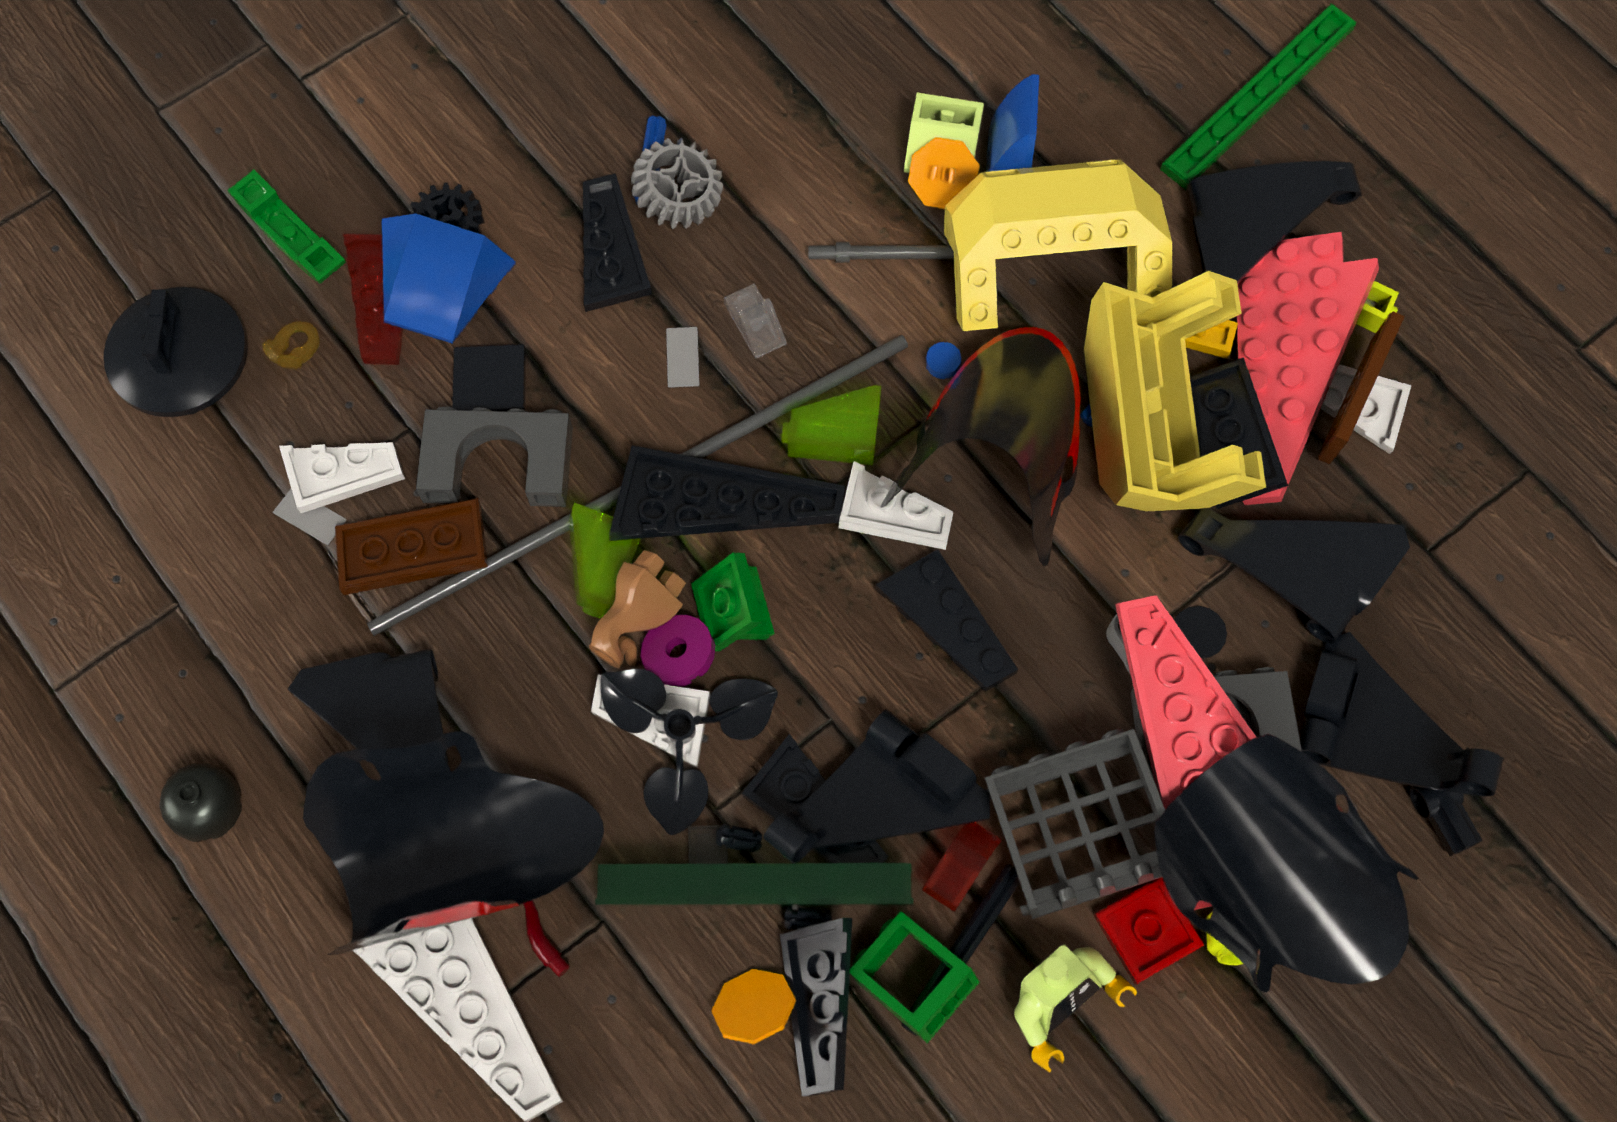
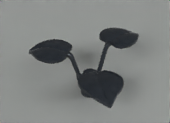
(636, 695)

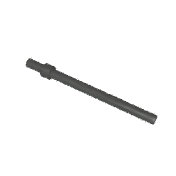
(844, 252)

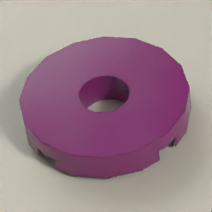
(677, 631)

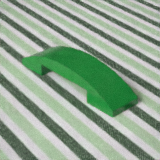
(285, 228)

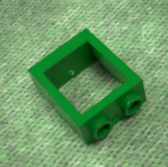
(942, 1000)

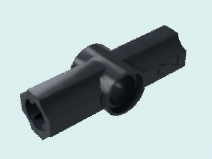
(1447, 818)

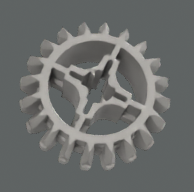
(661, 194)

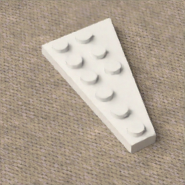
(462, 997)

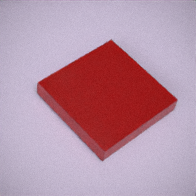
(1148, 931)

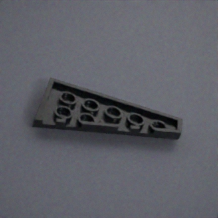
(695, 495)

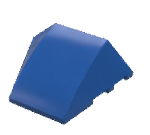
(1014, 128)
(437, 274)

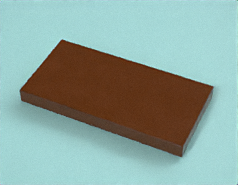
(1360, 387)
(410, 546)

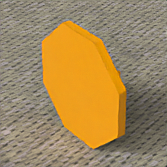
(941, 171)
(753, 1006)

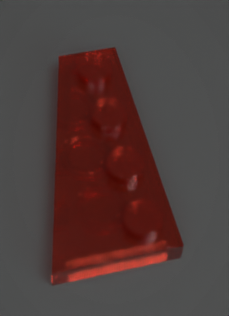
(377, 340)

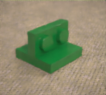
(732, 602)

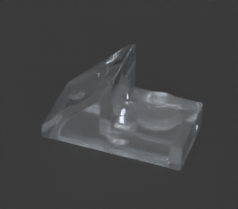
(755, 320)

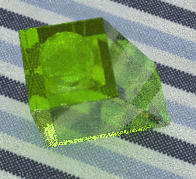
(836, 428)
(596, 559)

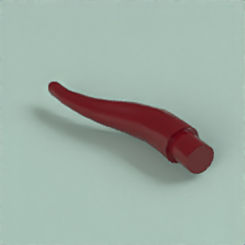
(540, 944)

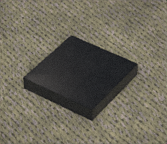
(489, 378)

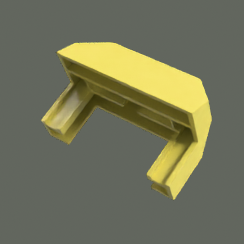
(1049, 214)
(1145, 398)

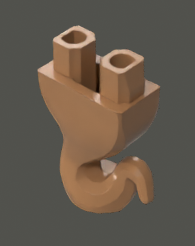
(638, 606)

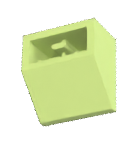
(943, 118)

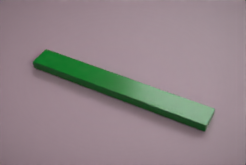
(1258, 96)

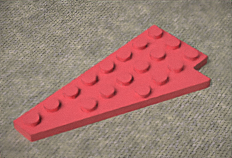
(1293, 334)
(1179, 701)

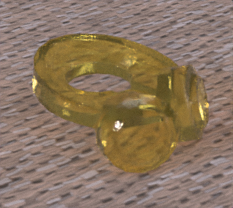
(293, 361)

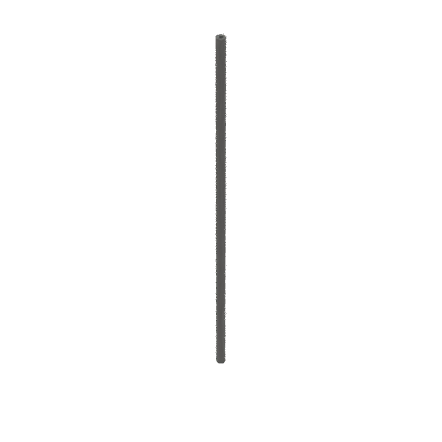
(610, 499)

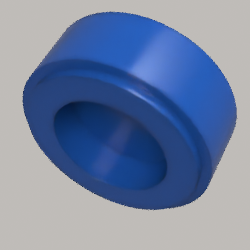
(943, 360)

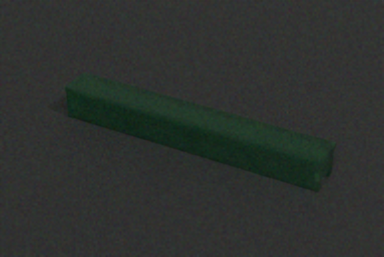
(754, 884)

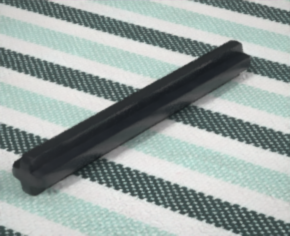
(974, 930)

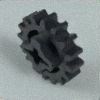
(446, 207)

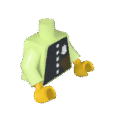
(1058, 990)

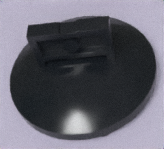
(175, 351)

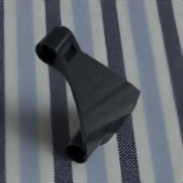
(1255, 207)
(1315, 565)
(376, 698)
(1374, 729)
(883, 790)

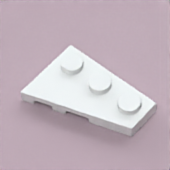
(1382, 411)
(336, 473)
(904, 518)
(688, 699)

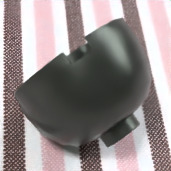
(200, 802)

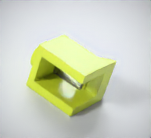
(1377, 307)

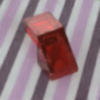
(961, 865)

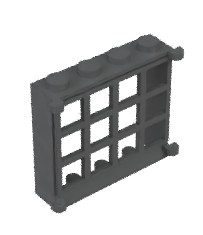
(1046, 768)

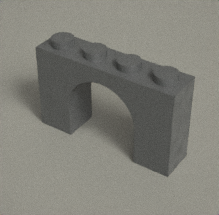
(454, 434)
(1259, 697)

